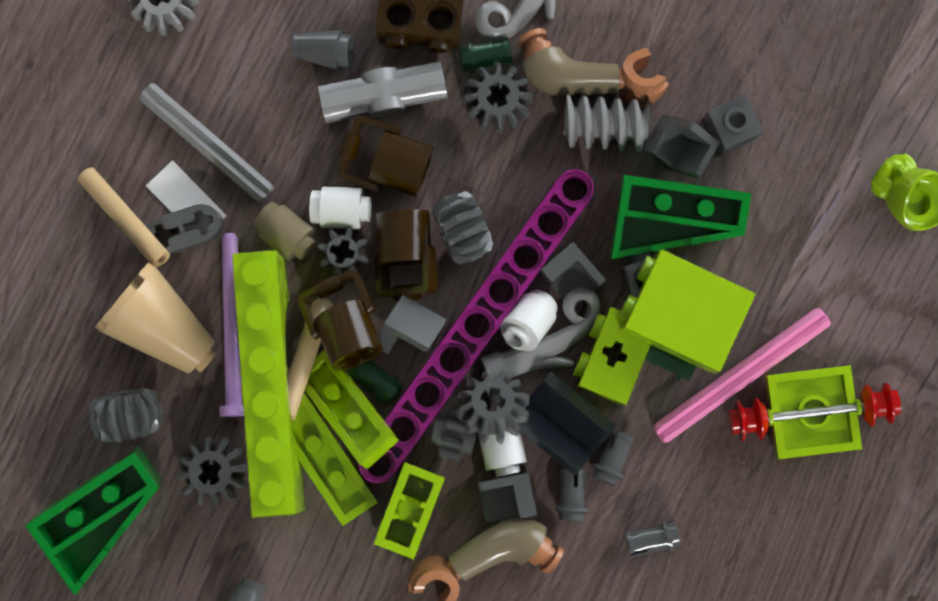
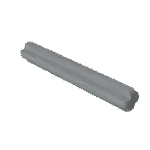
(206, 143)

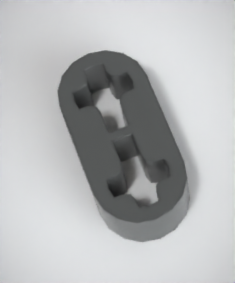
(183, 218)

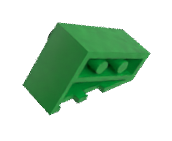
(674, 214)
(92, 517)

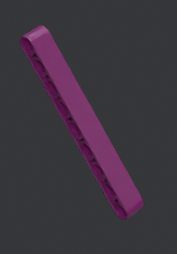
(481, 304)

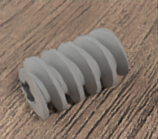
(606, 123)

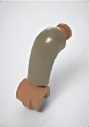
(560, 75)
(508, 540)

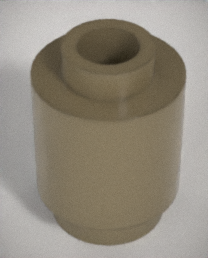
(285, 231)

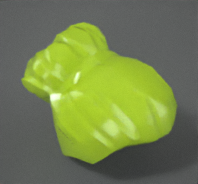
(908, 192)

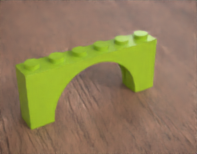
(272, 458)

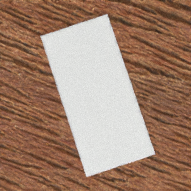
(178, 192)

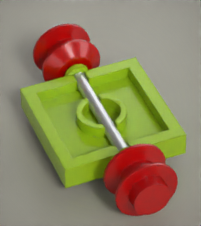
(813, 412)

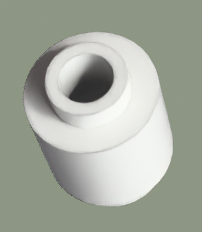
(340, 207)
(529, 320)
(503, 457)

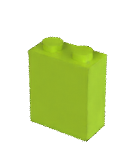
(686, 311)

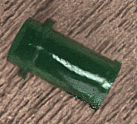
(485, 54)
(670, 363)
(377, 382)

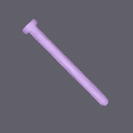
(233, 380)

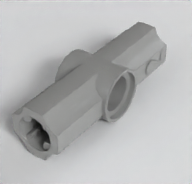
(382, 92)

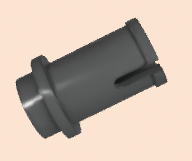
(612, 458)
(572, 496)
(653, 539)

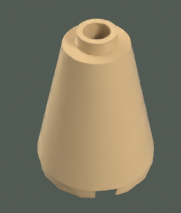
(158, 323)

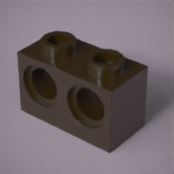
(418, 29)

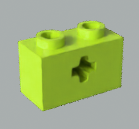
(605, 381)
(409, 510)

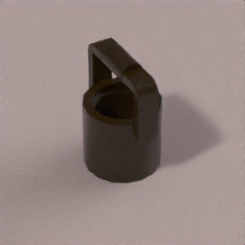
(398, 162)
(402, 241)
(346, 327)

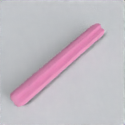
(741, 375)

